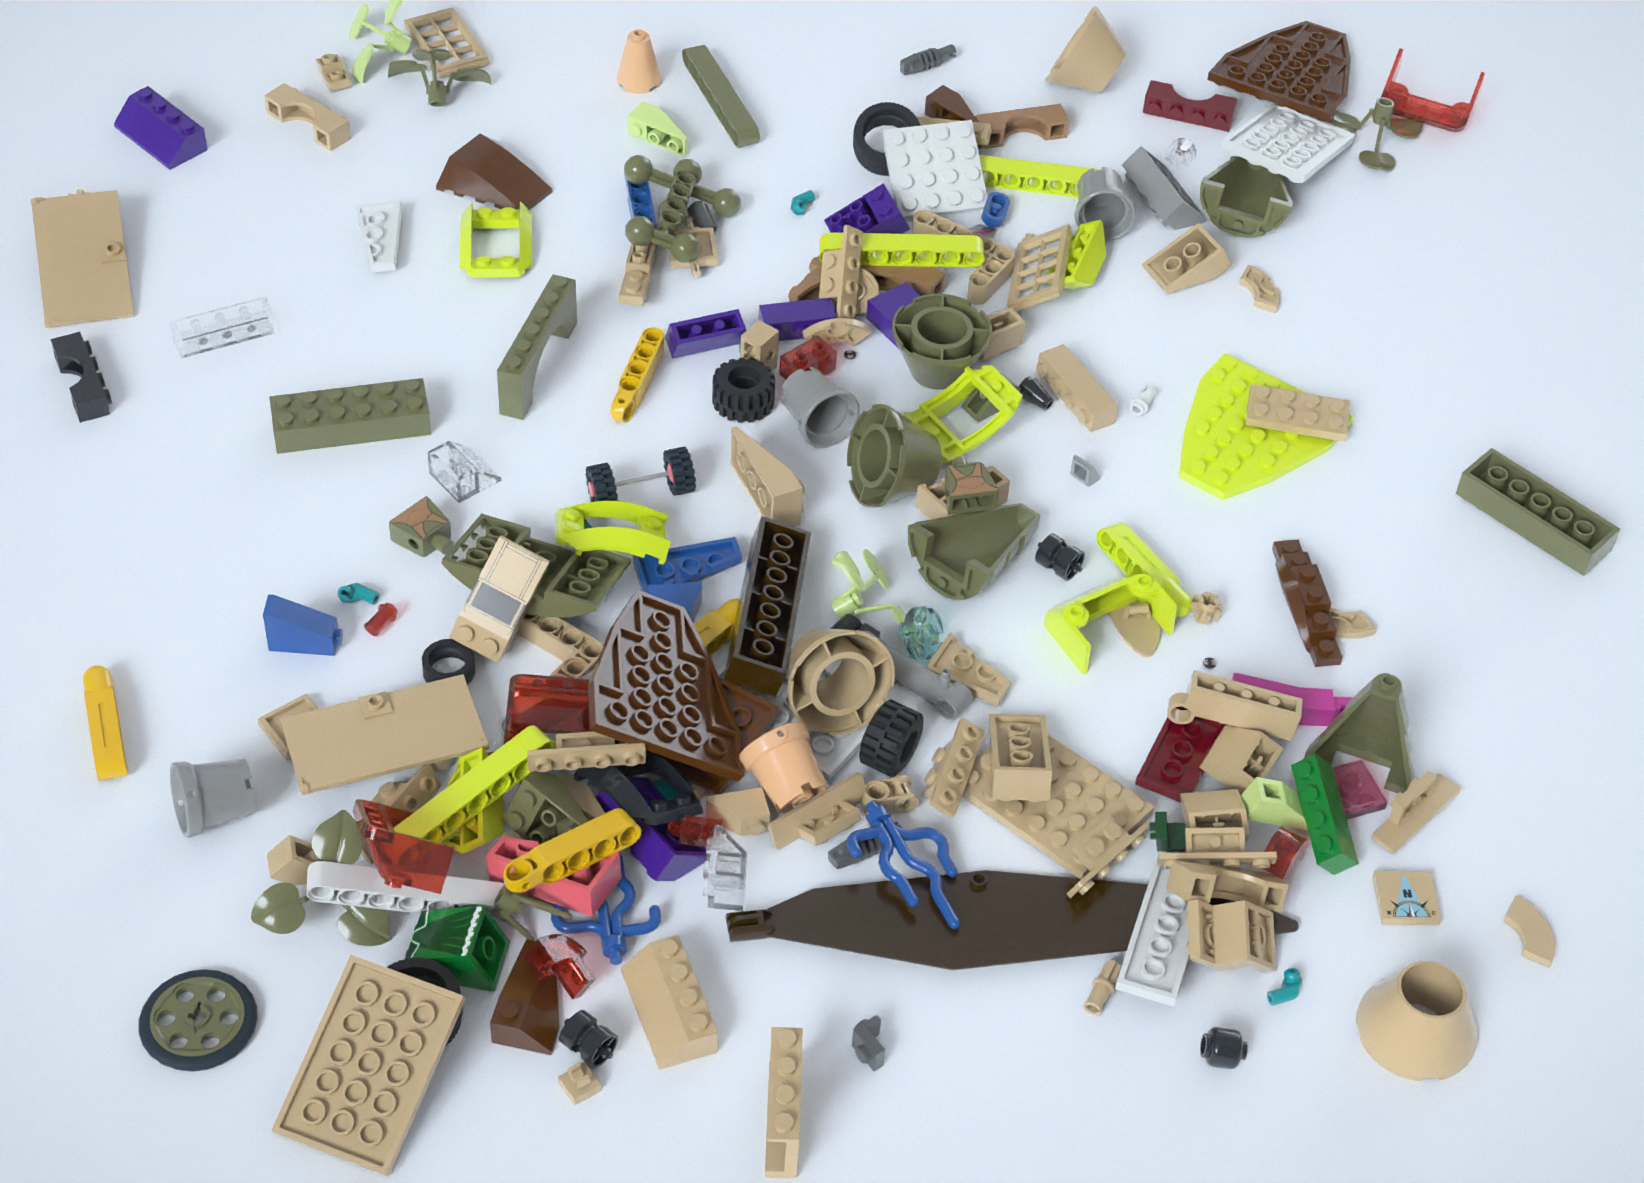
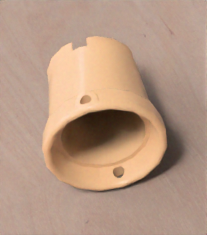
(785, 766)

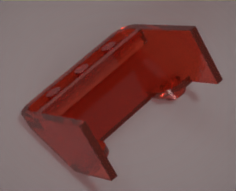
(1427, 111)
(547, 702)
(399, 856)

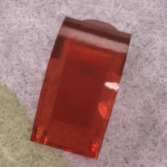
(1289, 850)
(562, 958)

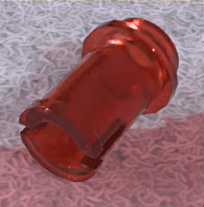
(385, 614)

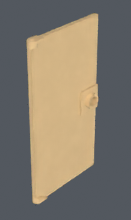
(81, 258)
(383, 734)

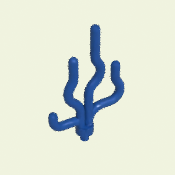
(894, 836)
(612, 931)

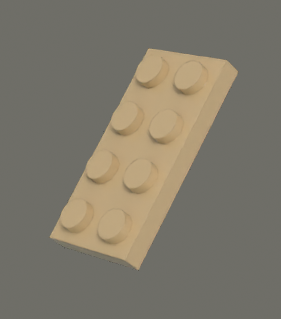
(1297, 412)

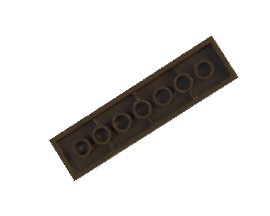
(768, 607)

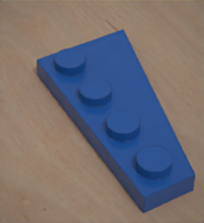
(687, 563)

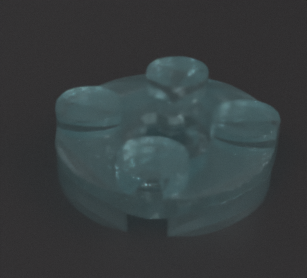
(921, 632)

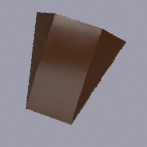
(492, 175)

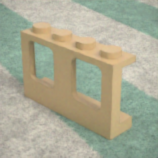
(784, 1102)

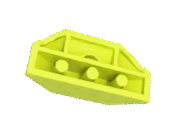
(1085, 256)
(487, 823)

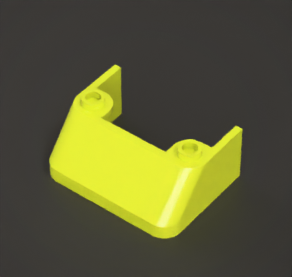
(1066, 618)

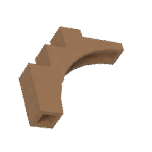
(922, 279)

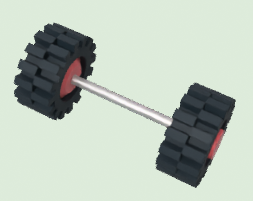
(677, 468)

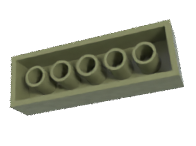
(350, 415)
(1537, 511)

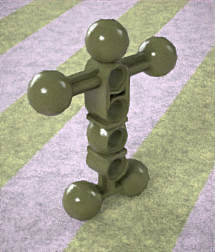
(673, 209)

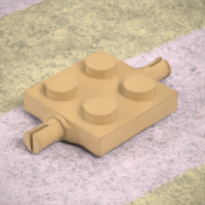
(708, 250)

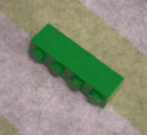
(1324, 814)

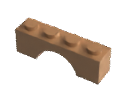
(1045, 121)

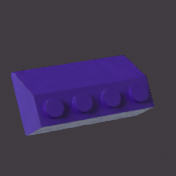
(160, 128)
(656, 846)

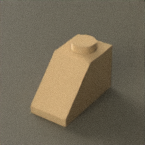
(741, 811)
(290, 860)

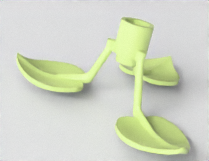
(394, 39)
(851, 599)

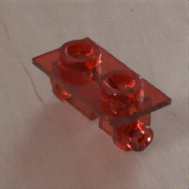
(693, 829)

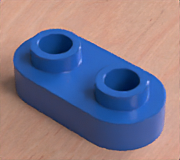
(995, 209)

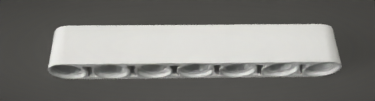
(365, 888)

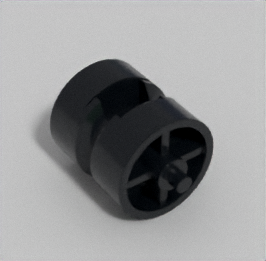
(1062, 558)
(585, 1036)

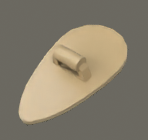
(1137, 627)

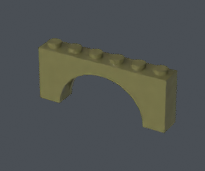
(552, 315)

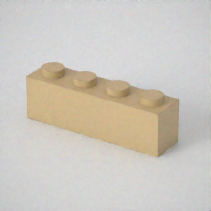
(1077, 388)

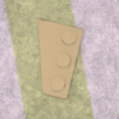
(965, 668)

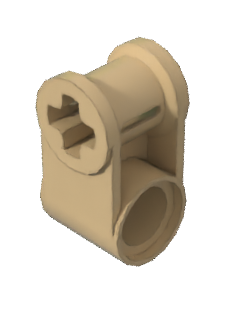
(891, 794)

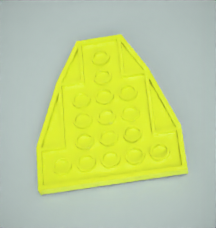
(1225, 453)

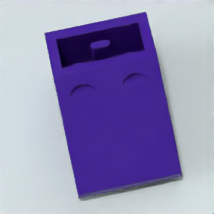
(871, 214)

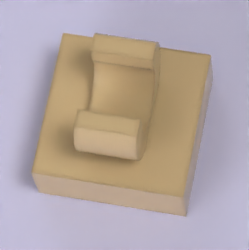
(579, 1083)

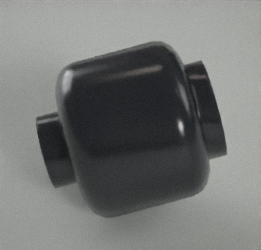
(1223, 1047)

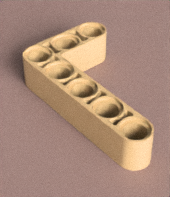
(988, 276)
(563, 641)

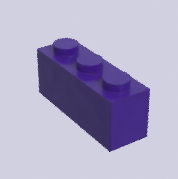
(796, 316)
(705, 333)

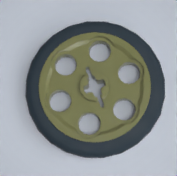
(193, 1056)

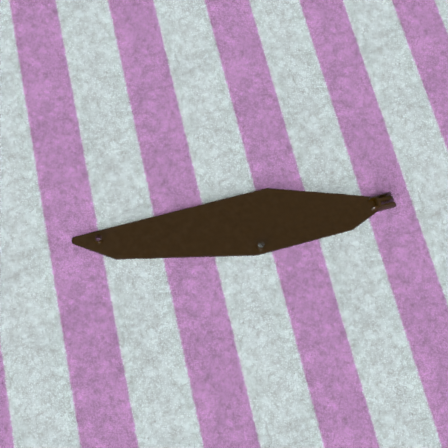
(1000, 917)

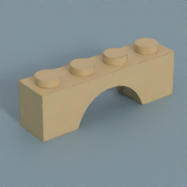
(290, 104)
(1205, 882)

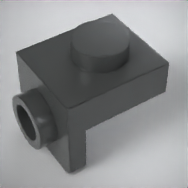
(866, 1046)

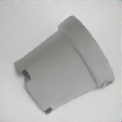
(1105, 199)
(819, 407)
(211, 793)

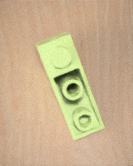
(656, 128)
(1273, 804)

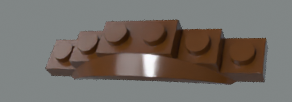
(1307, 602)

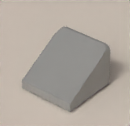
(1084, 471)

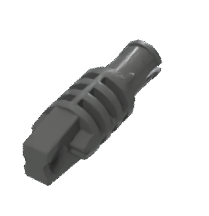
(926, 59)
(841, 857)

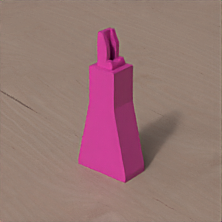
(1318, 704)

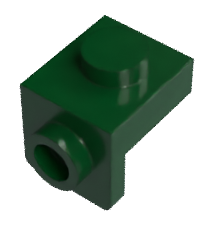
(1168, 836)

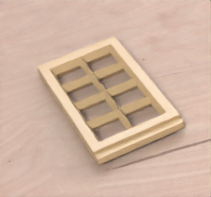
(479, 60)
(1038, 296)

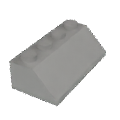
(1161, 190)

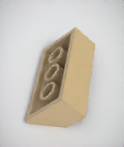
(670, 1003)

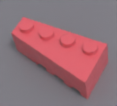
(580, 892)

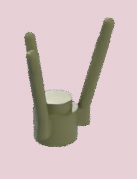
(511, 902)

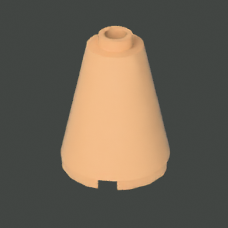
(638, 64)

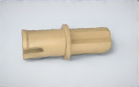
(1102, 987)

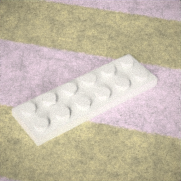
(1158, 944)

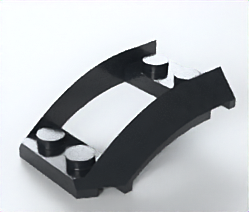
(617, 786)

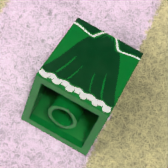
(463, 941)

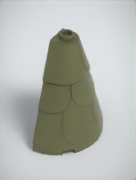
(1245, 198)
(970, 549)
(1374, 730)

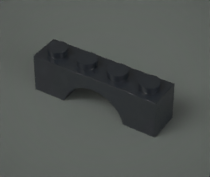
(74, 358)

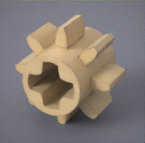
(1206, 608)

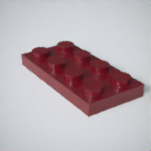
(1176, 757)

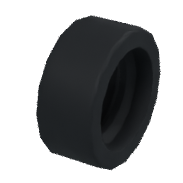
(446, 649)

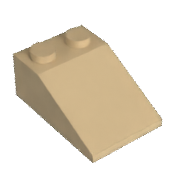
(1187, 261)

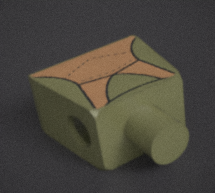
(969, 487)
(422, 529)

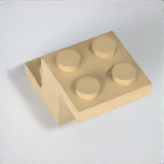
(1231, 935)

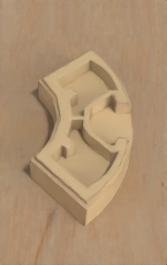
(1261, 287)
(838, 330)
(1352, 624)
(1533, 930)

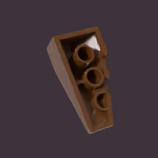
(526, 1010)

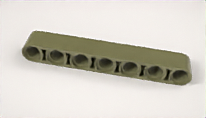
(721, 96)

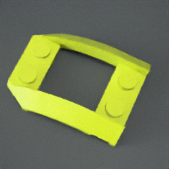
(490, 219)
(991, 385)
(646, 539)

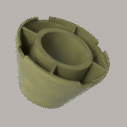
(940, 337)
(890, 457)

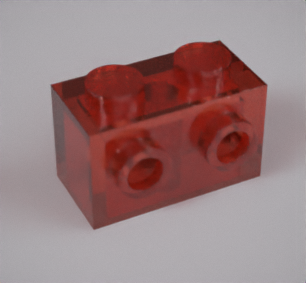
(812, 353)

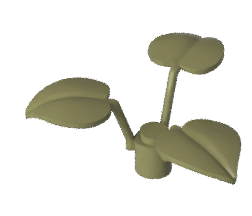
(436, 90)
(1382, 116)
(281, 908)

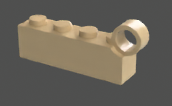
(1236, 705)

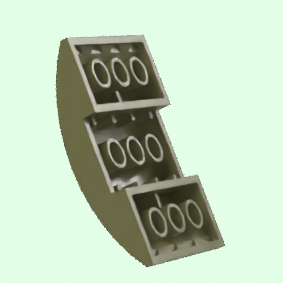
(571, 582)

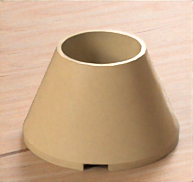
(1089, 56)
(848, 695)
(1410, 1040)

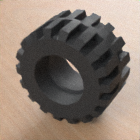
(743, 390)
(891, 738)

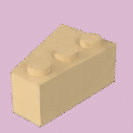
(932, 498)

